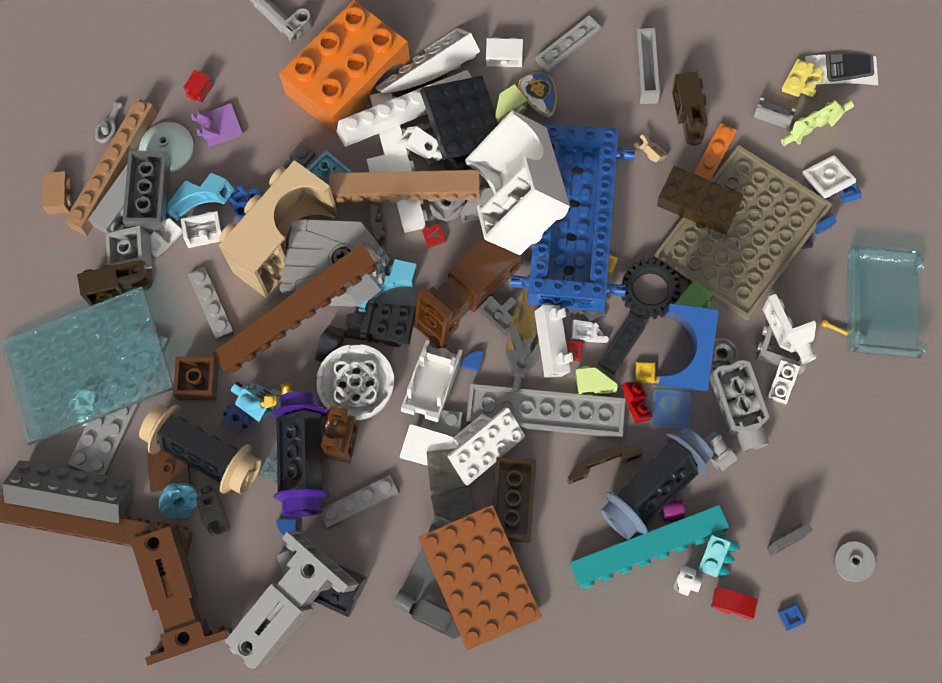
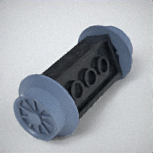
(657, 483)

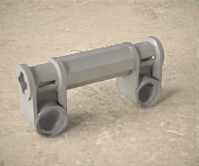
(289, 26)

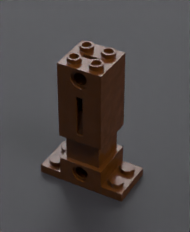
(466, 289)
(172, 593)

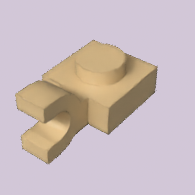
(653, 150)

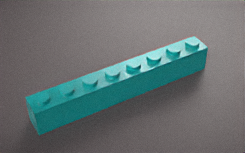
(648, 546)

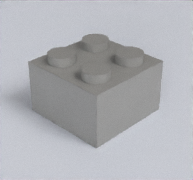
(129, 246)

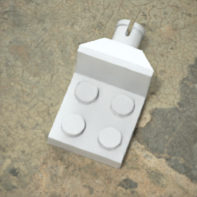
(790, 338)

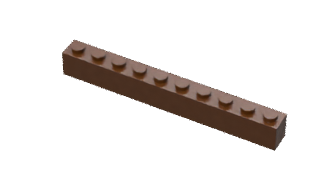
(297, 307)
(83, 527)

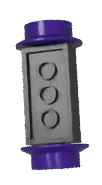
(299, 454)

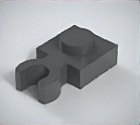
(300, 154)

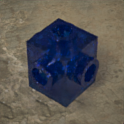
(232, 423)

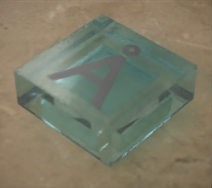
(269, 470)

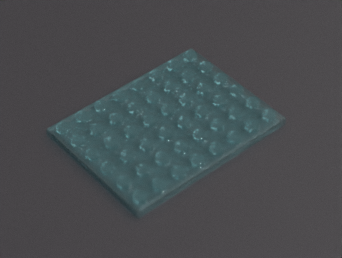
(86, 365)

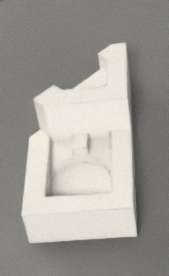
(587, 332)

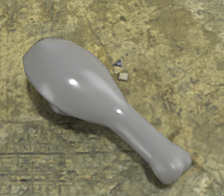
(107, 128)

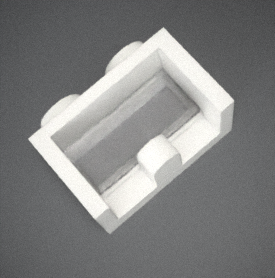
(201, 229)

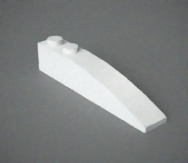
(439, 59)

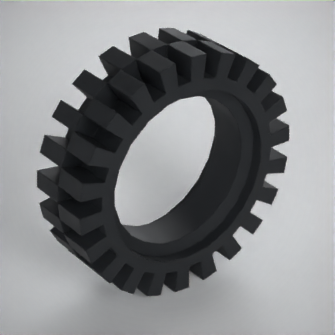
(656, 268)

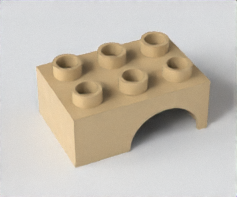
(258, 242)

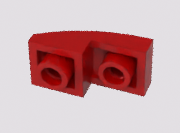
(635, 398)
(734, 602)

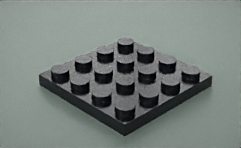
(459, 115)

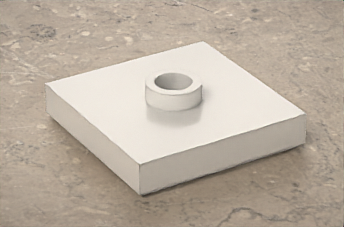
(829, 177)

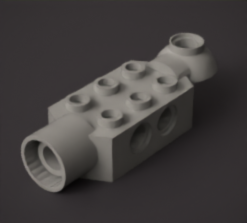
(739, 397)

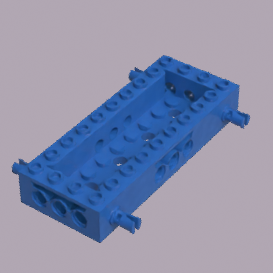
(596, 154)

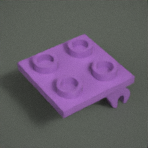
(218, 125)

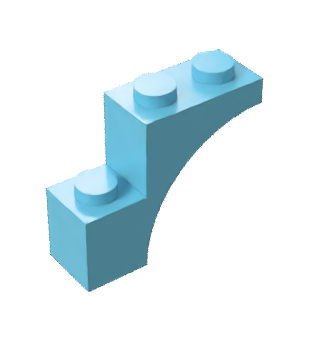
(190, 195)
(399, 275)

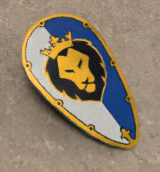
(540, 92)

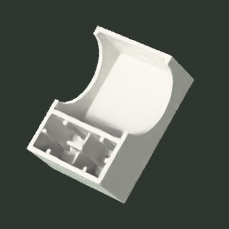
(524, 180)

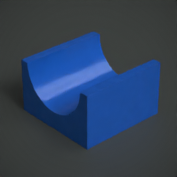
(701, 330)

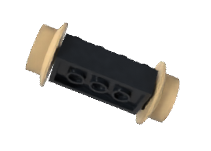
(172, 434)

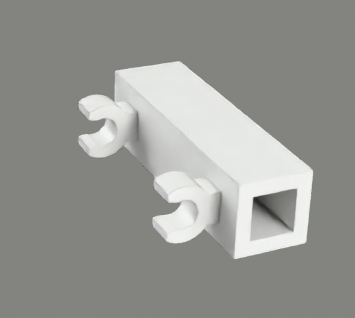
(552, 340)

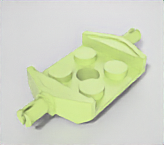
(830, 113)

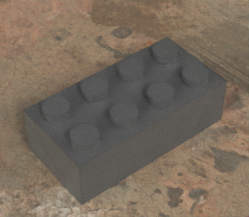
(146, 189)

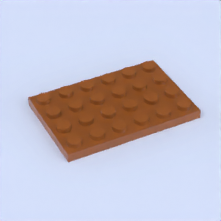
(480, 577)

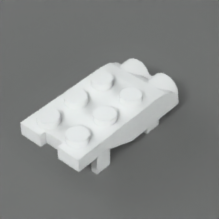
(431, 382)

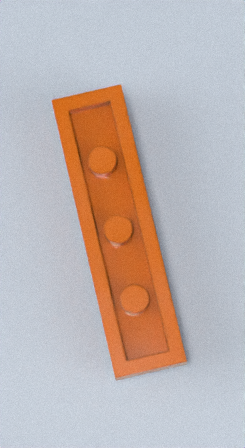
(715, 151)

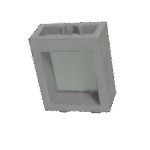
(772, 353)

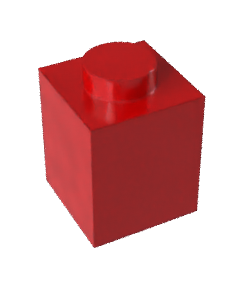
(198, 86)

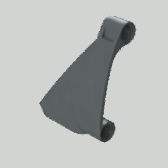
(422, 595)

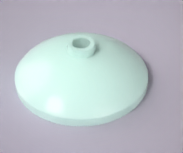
(178, 143)

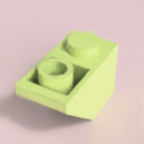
(510, 100)

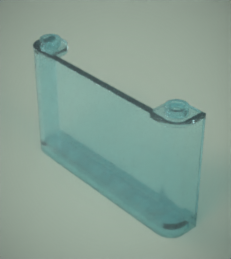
(883, 302)

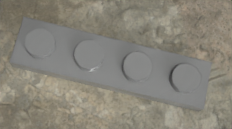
(568, 43)
(210, 304)
(358, 501)

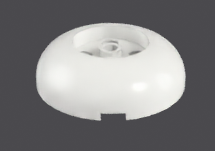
(338, 368)

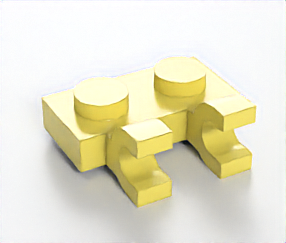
(798, 77)

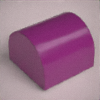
(673, 511)

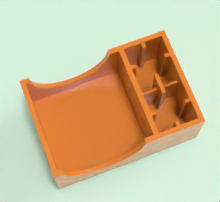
(343, 65)

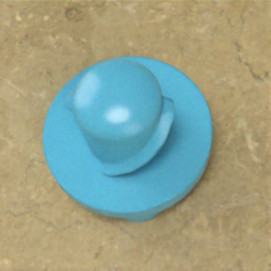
(178, 500)

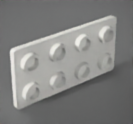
(483, 442)

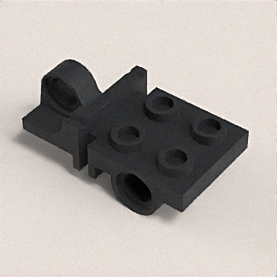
(383, 323)

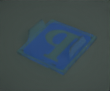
(671, 409)

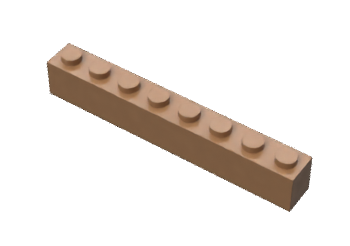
(111, 164)
(405, 186)

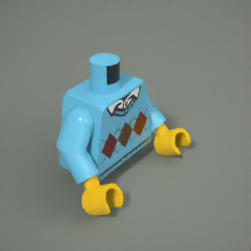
(258, 400)

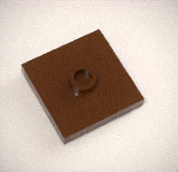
(166, 470)

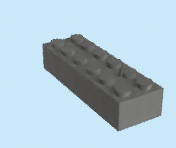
(68, 491)

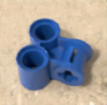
(240, 198)

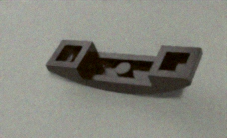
(626, 453)

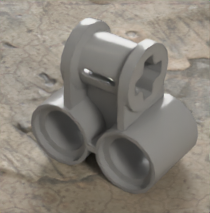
(722, 454)

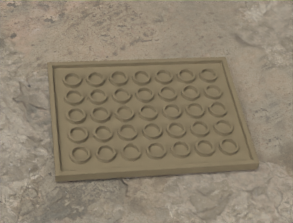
(761, 242)

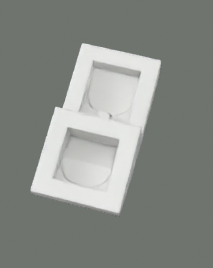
(165, 237)

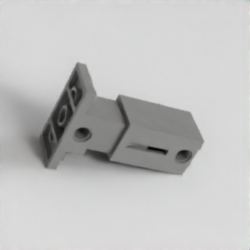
(287, 603)

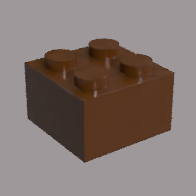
(195, 378)

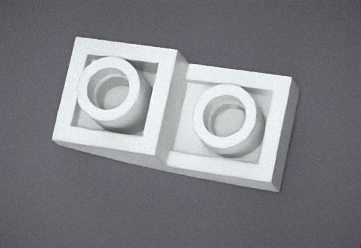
(783, 382)

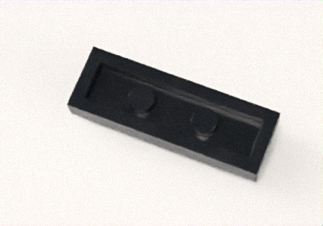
(621, 345)

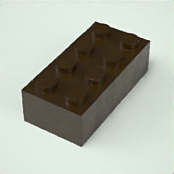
(700, 200)
(515, 496)

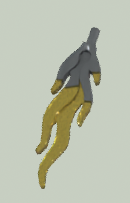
(522, 335)

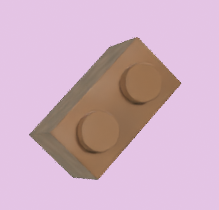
(56, 192)

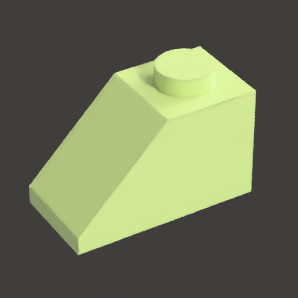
(593, 382)

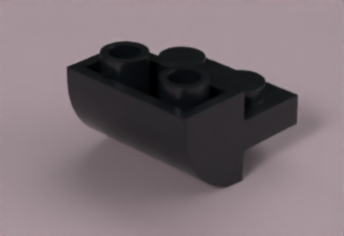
(342, 602)

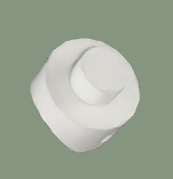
(687, 581)

